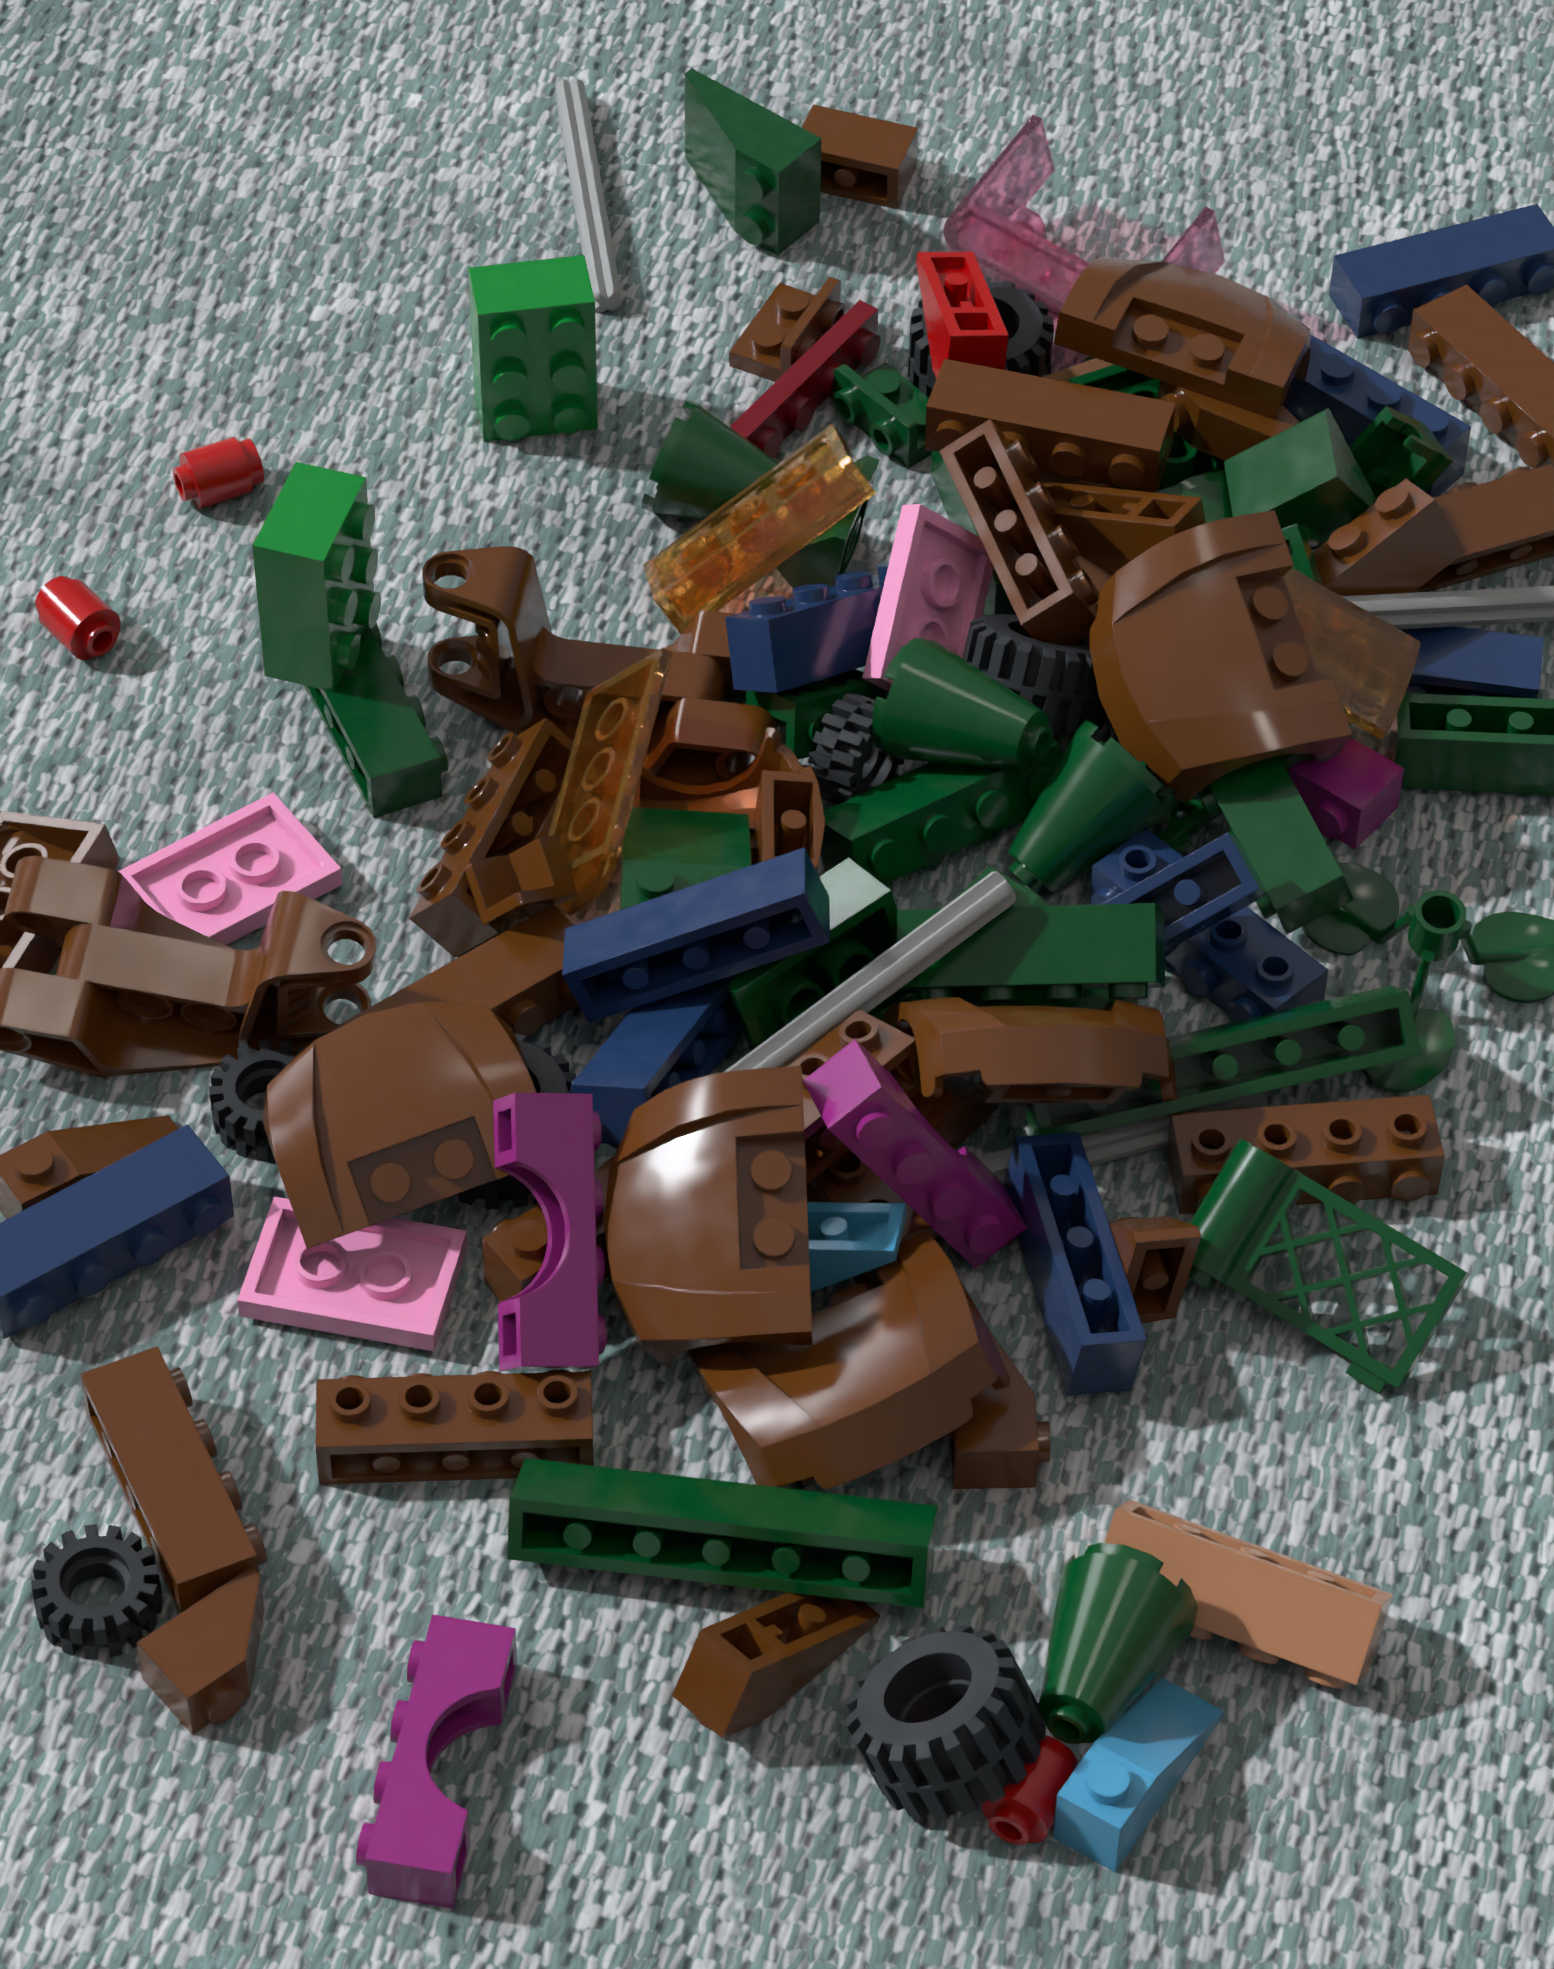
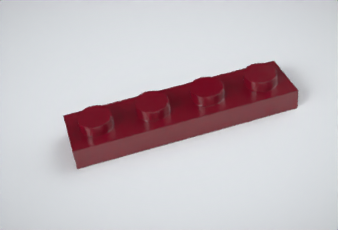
(809, 381)

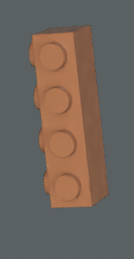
(1262, 1597)

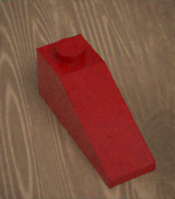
(960, 311)

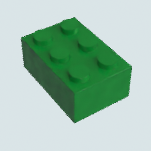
(533, 348)
(316, 576)

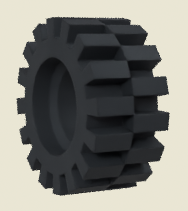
(846, 752)
(235, 1085)
(88, 1559)

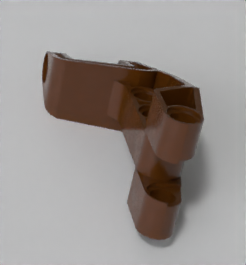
(695, 731)
(157, 994)

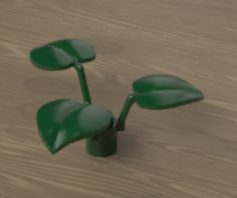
(1510, 945)

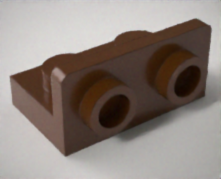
(786, 329)

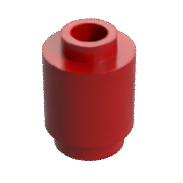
(218, 472)
(77, 617)
(1030, 1807)

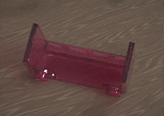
(1012, 238)

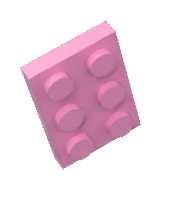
(930, 588)
(232, 870)
(370, 1284)

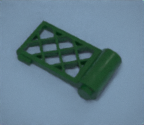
(1243, 1218)

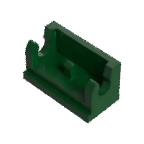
(1397, 450)

